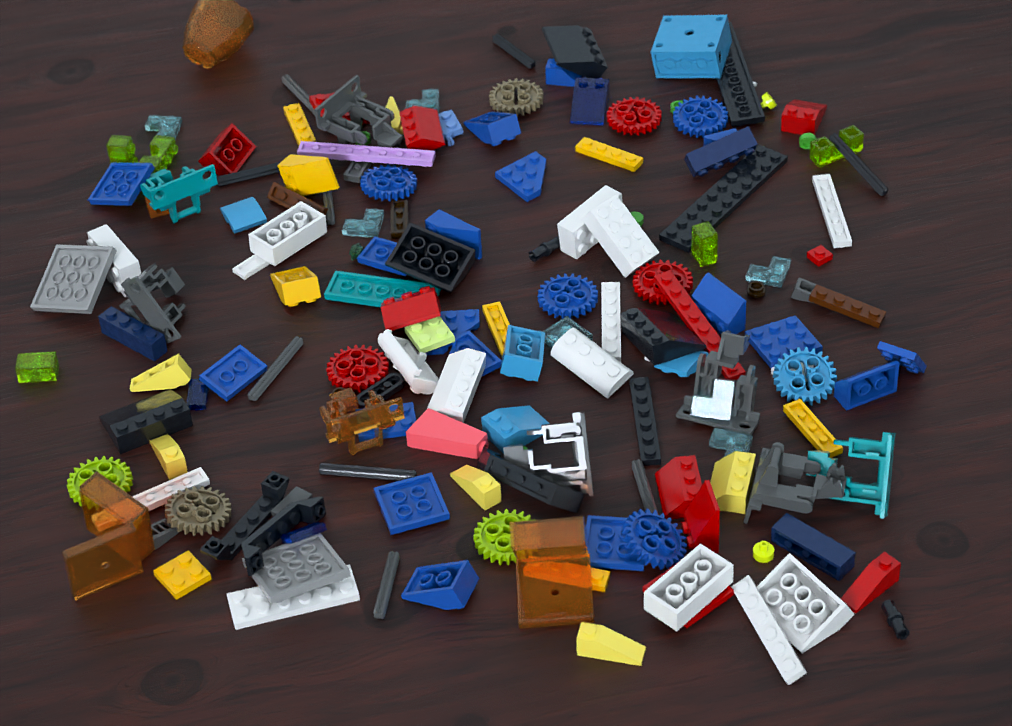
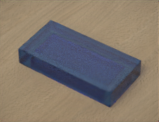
(197, 395)
(304, 532)

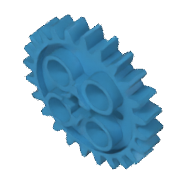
(787, 379)

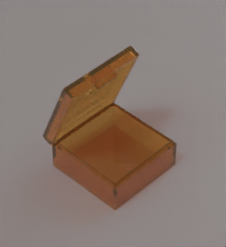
(121, 539)
(550, 558)

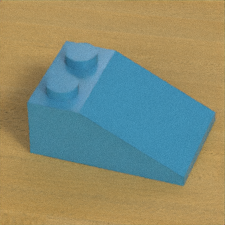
(523, 353)
(510, 425)

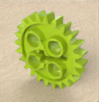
(112, 470)
(493, 536)

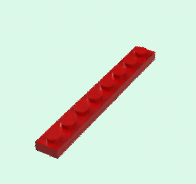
(693, 318)

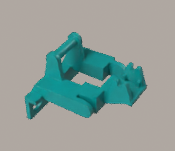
(165, 191)
(874, 493)

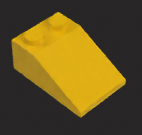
(307, 174)
(296, 286)

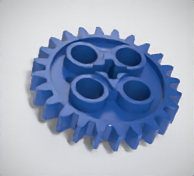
(700, 116)
(388, 182)
(567, 296)
(654, 539)

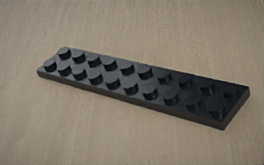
(738, 88)
(724, 196)

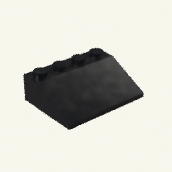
(575, 50)
(431, 258)
(659, 335)
(147, 420)

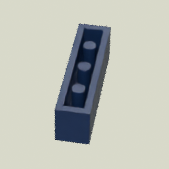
(720, 152)
(133, 333)
(813, 546)

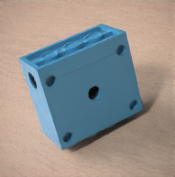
(691, 46)

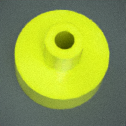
(767, 101)
(763, 552)

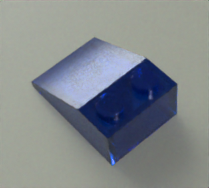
(590, 101)

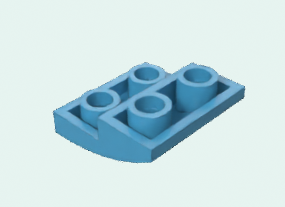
(243, 215)
(682, 366)

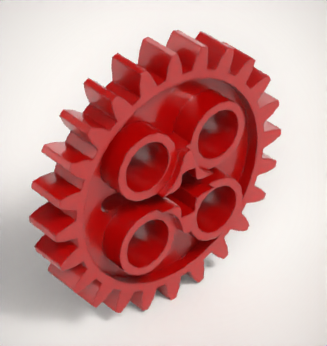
(634, 116)
(644, 280)
(357, 368)

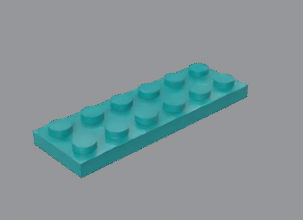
(369, 289)

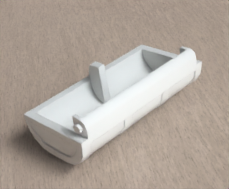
(590, 362)
(408, 363)

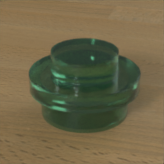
(356, 250)

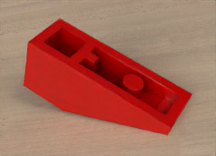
(872, 582)

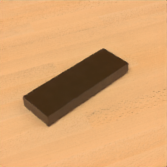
(399, 218)

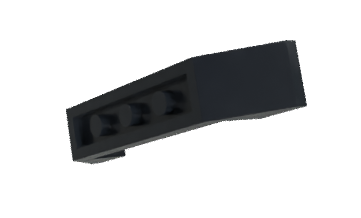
(529, 482)
(273, 492)
(306, 510)

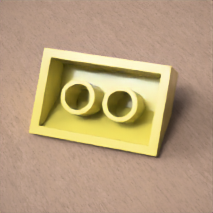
(733, 481)

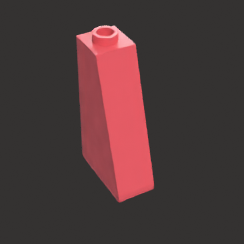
(446, 435)

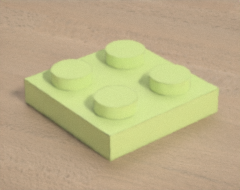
(429, 334)

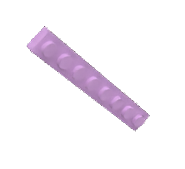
(368, 153)

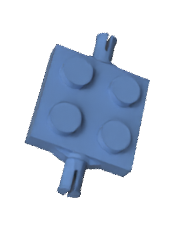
(450, 126)

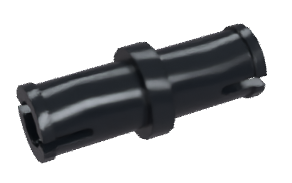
(544, 249)
(895, 619)

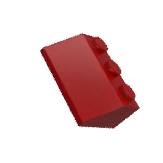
(422, 128)
(228, 151)
(410, 308)
(678, 485)

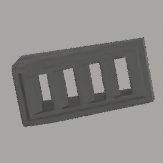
(802, 290)
(162, 537)

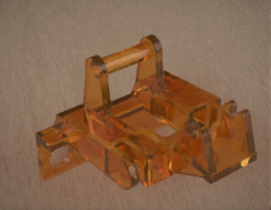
(344, 426)

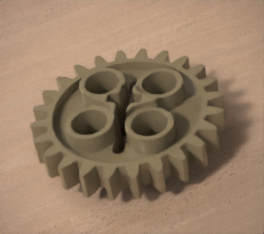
(503, 97)
(198, 510)

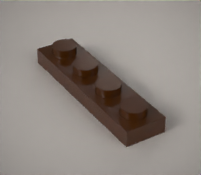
(289, 198)
(847, 306)

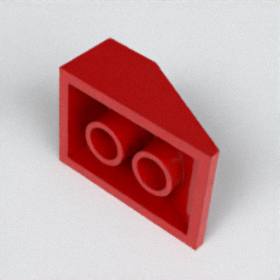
(802, 117)
(702, 520)

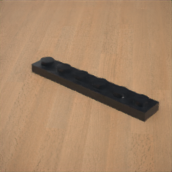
(645, 421)

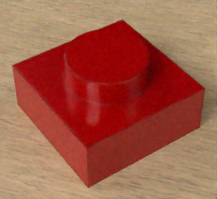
(819, 255)

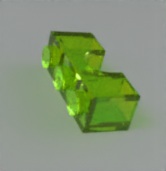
(824, 151)
(162, 152)

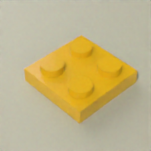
(182, 574)

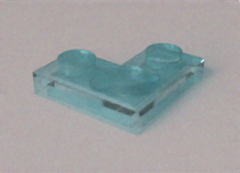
(430, 99)
(165, 125)
(367, 227)
(772, 275)
(717, 406)
(730, 441)

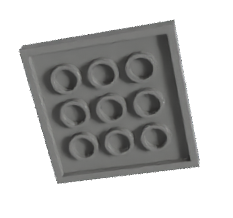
(73, 279)
(299, 568)

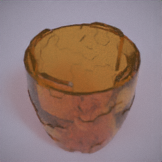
(216, 31)

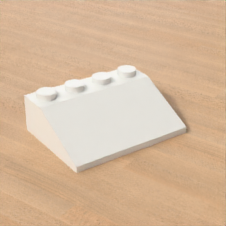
(803, 604)

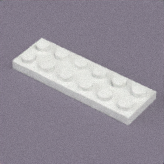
(252, 607)

